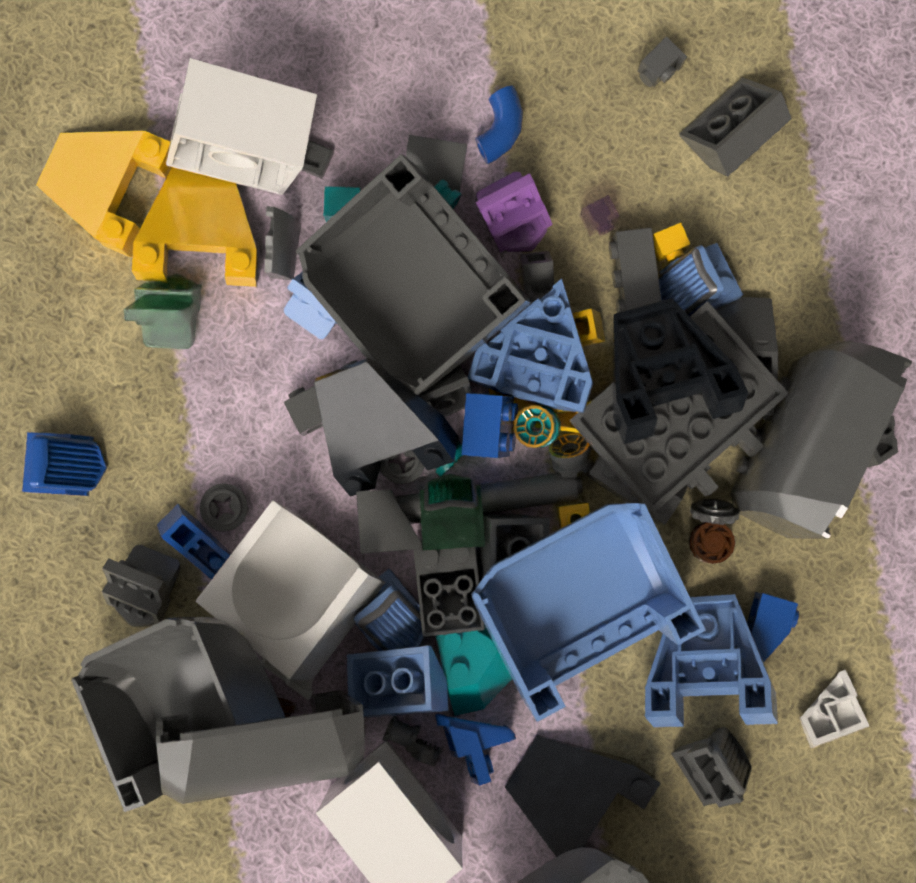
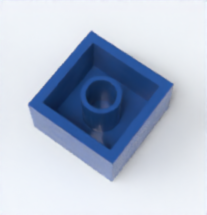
(489, 425)

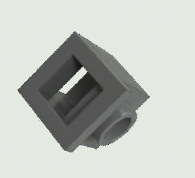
(661, 63)

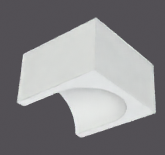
(240, 128)
(290, 592)
(391, 823)

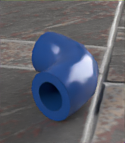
(505, 127)

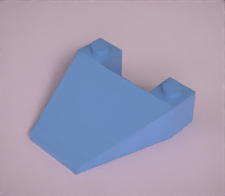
(709, 664)

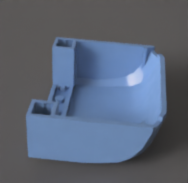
(582, 600)

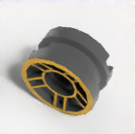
(571, 455)

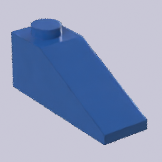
(193, 541)
(771, 622)

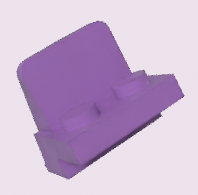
(514, 213)

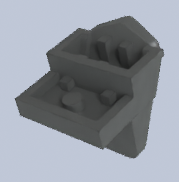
(141, 585)
(715, 768)

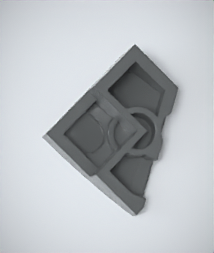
(438, 159)

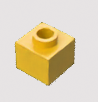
(670, 243)
(566, 512)

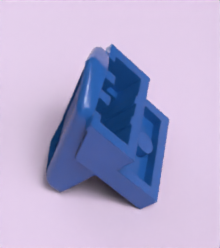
(62, 464)
(469, 739)

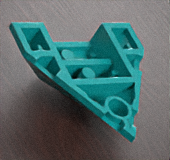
(472, 669)

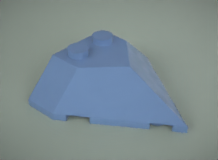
(538, 356)

